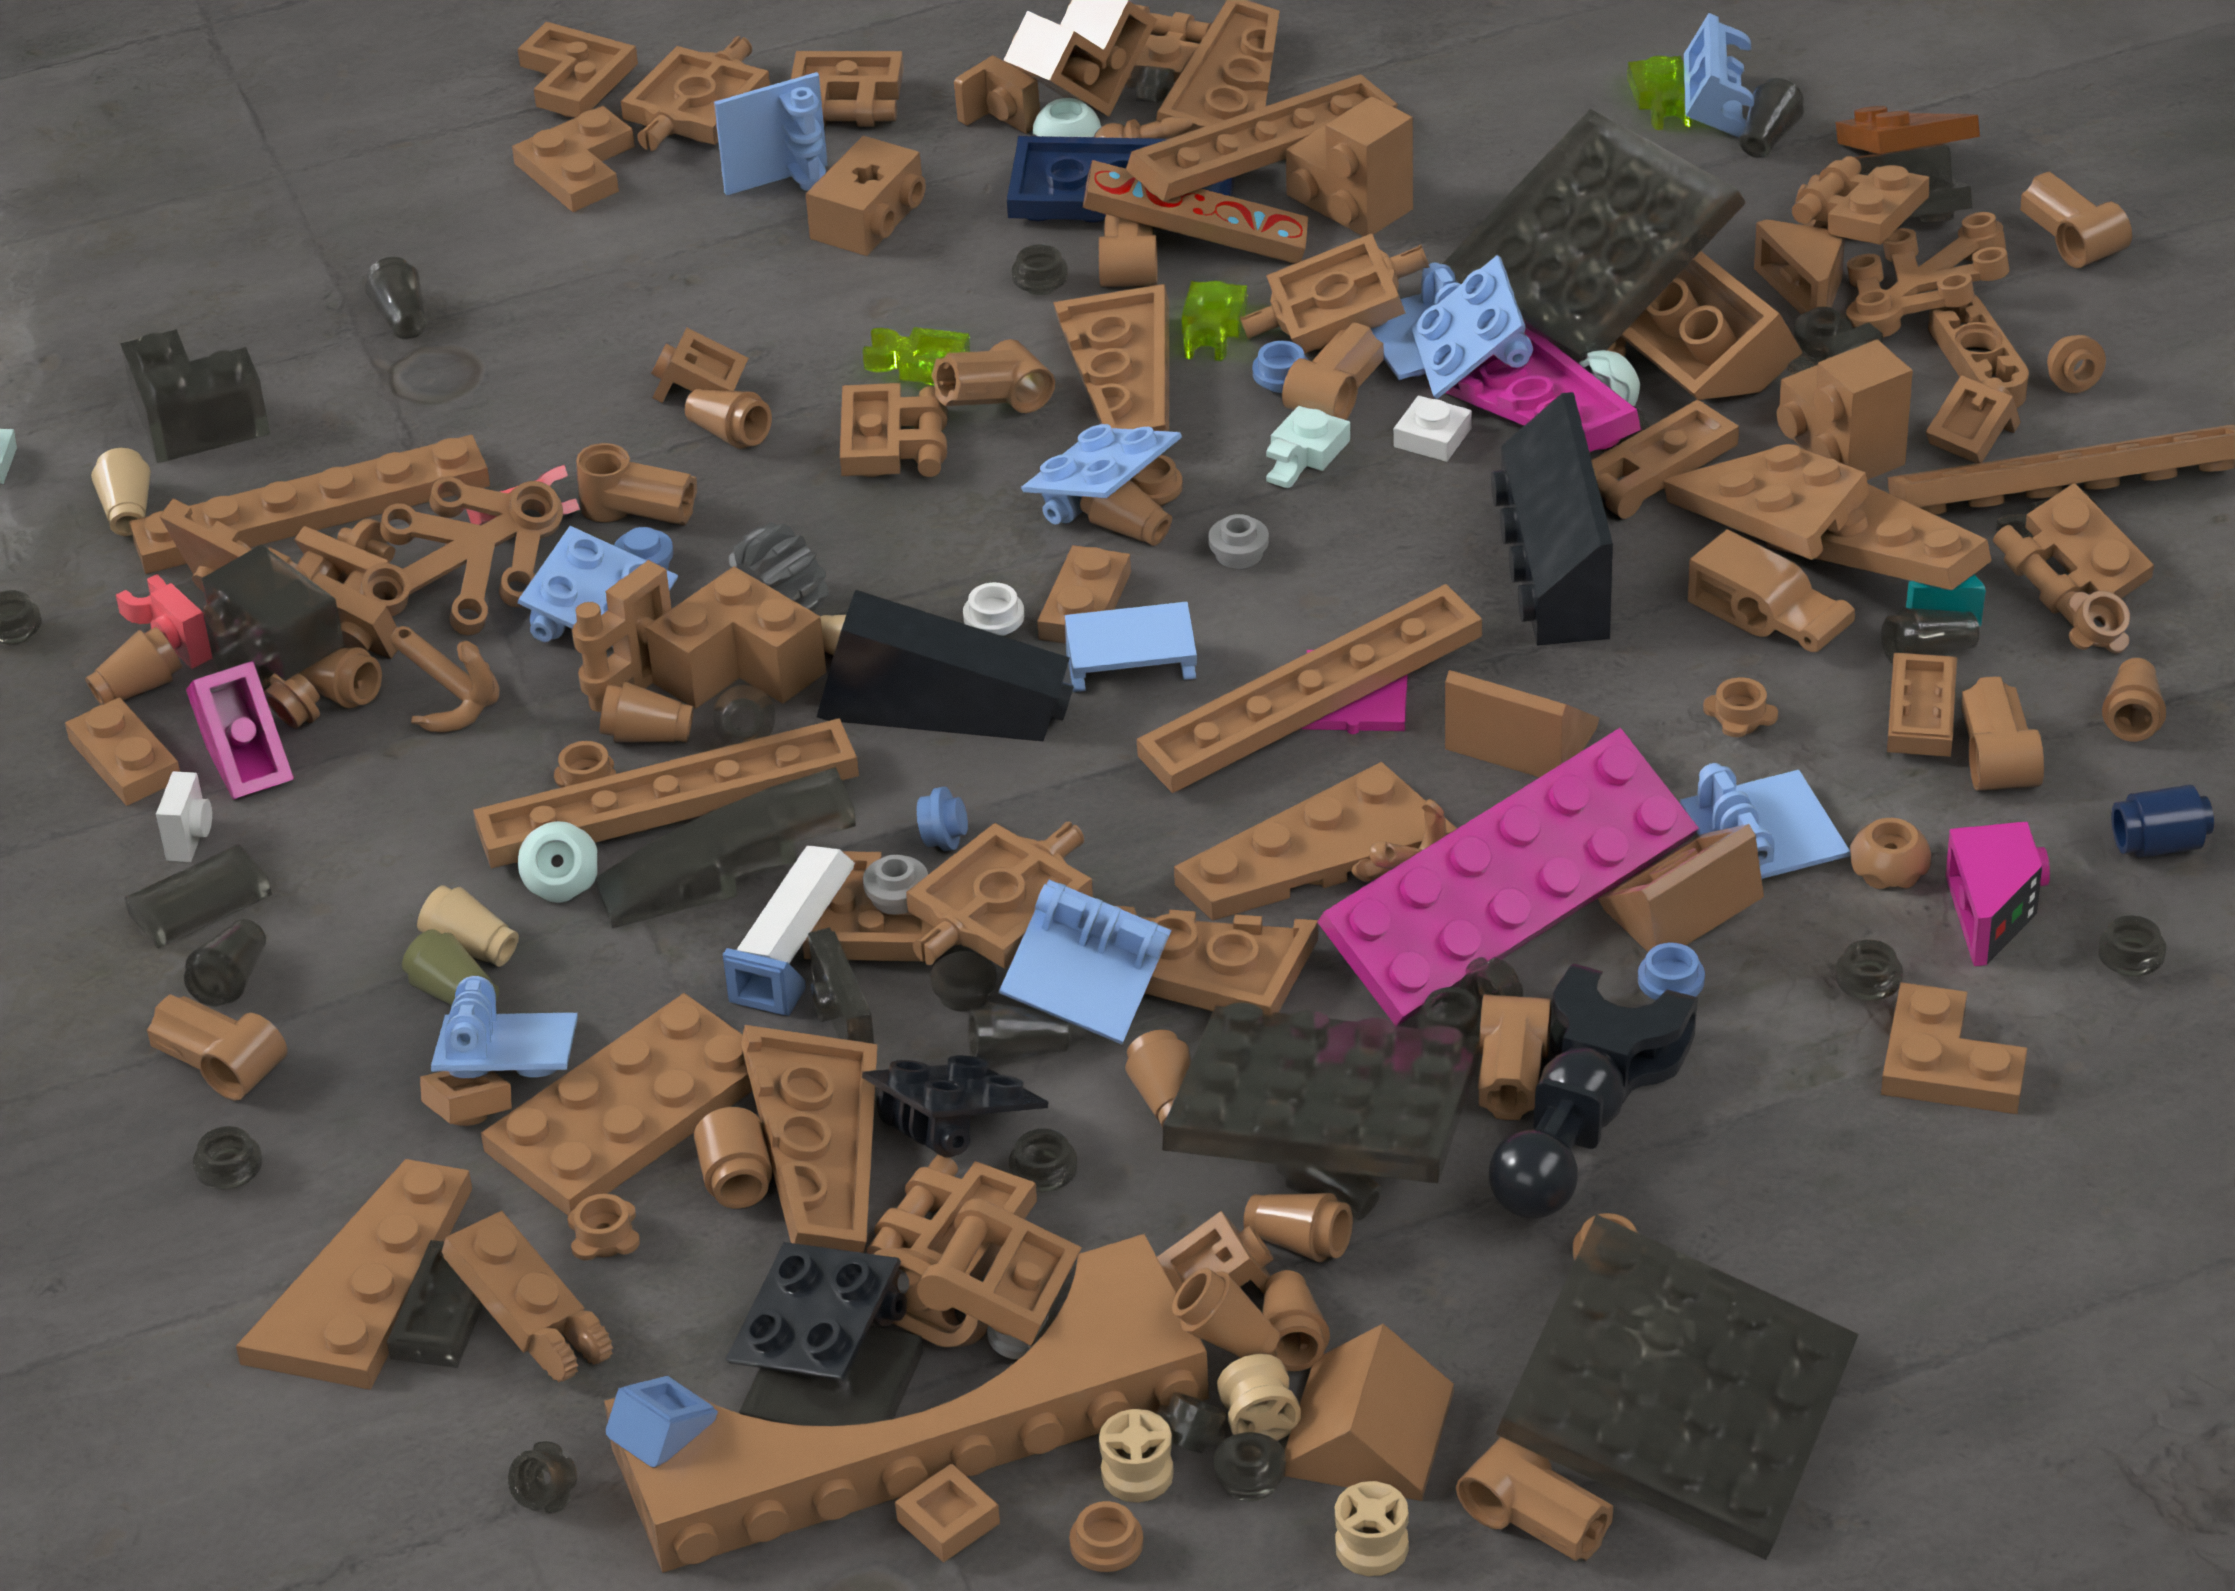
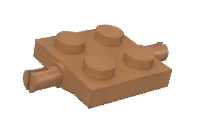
(683, 89)
(1335, 290)
(991, 892)

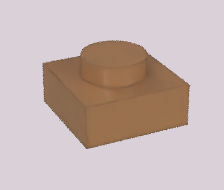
(465, 1099)
(947, 1512)

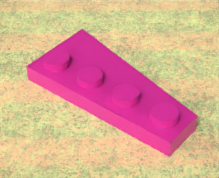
(1528, 389)

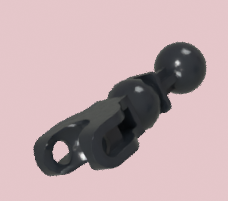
(1598, 1062)

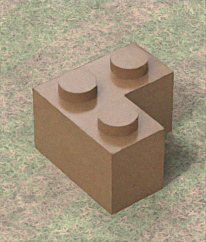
(1085, 54)
(1356, 167)
(1851, 408)
(732, 633)

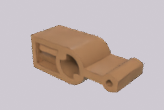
(1763, 593)

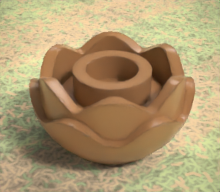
(1890, 853)

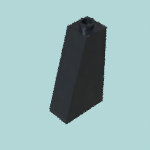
(940, 675)

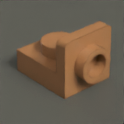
(997, 90)
(697, 365)
(1973, 418)
(1220, 1248)

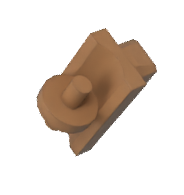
(347, 556)

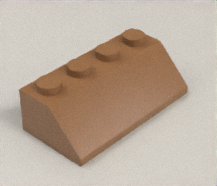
(1713, 334)

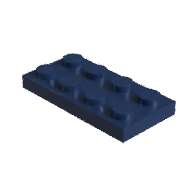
(1053, 174)

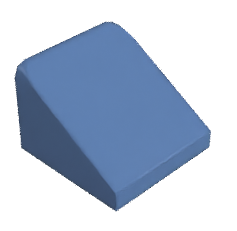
(762, 982)
(657, 1419)

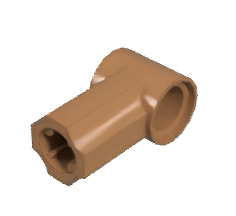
(2080, 228)
(1127, 254)
(1335, 373)
(994, 376)
(616, 487)
(2000, 745)
(1512, 1047)
(227, 1051)
(1523, 1490)

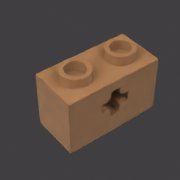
(865, 195)

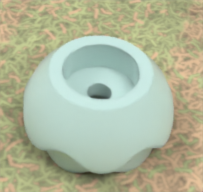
(1066, 119)
(1614, 372)
(575, 873)

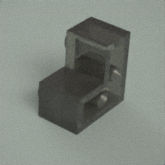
(195, 402)
(269, 616)

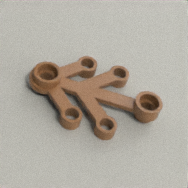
(1978, 240)
(466, 544)

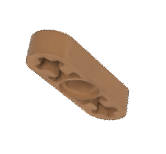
(1982, 332)

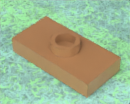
(1922, 704)

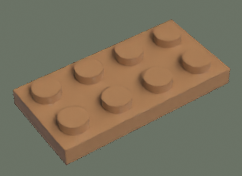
(622, 1105)

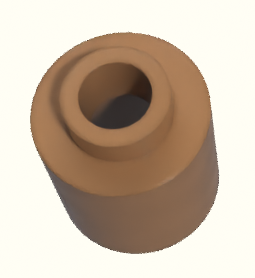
(733, 1157)

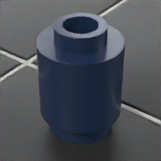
(2162, 821)

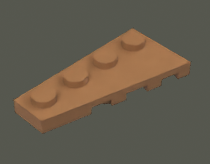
(1228, 67)
(1122, 354)
(1904, 543)
(362, 619)
(1305, 844)
(1229, 962)
(816, 1130)
(348, 1299)

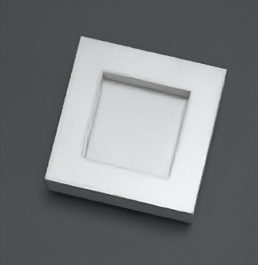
(1432, 428)
(183, 816)

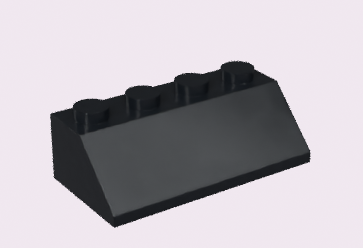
(1555, 527)

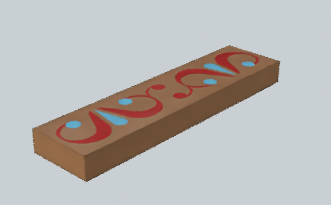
(1198, 214)

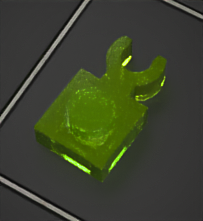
(1660, 87)
(1212, 315)
(912, 354)

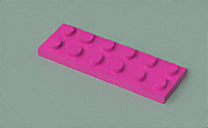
(1507, 874)

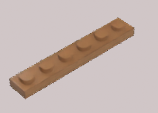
(1245, 140)
(2046, 473)
(320, 499)
(1308, 688)
(667, 790)

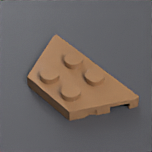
(1774, 496)

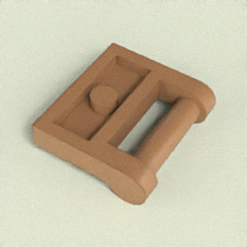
(1020, 1281)

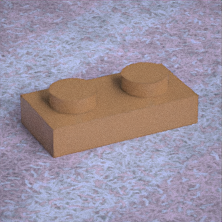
(1087, 583)
(122, 750)

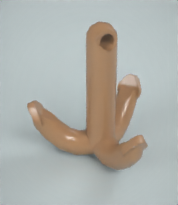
(474, 690)
(1388, 855)

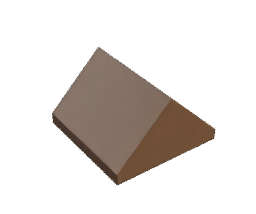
(1512, 725)
(1689, 889)
(1370, 1416)

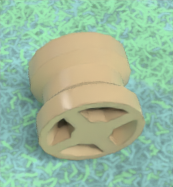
(1259, 1396)
(1136, 1455)
(1383, 1517)

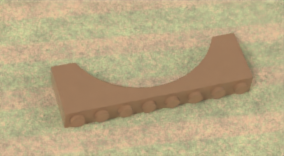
(761, 1478)

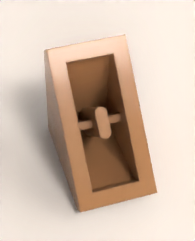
(1800, 262)

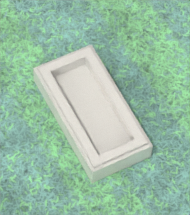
(798, 903)

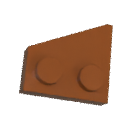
(1888, 132)

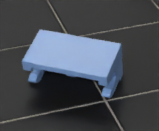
(1714, 79)
(1129, 640)

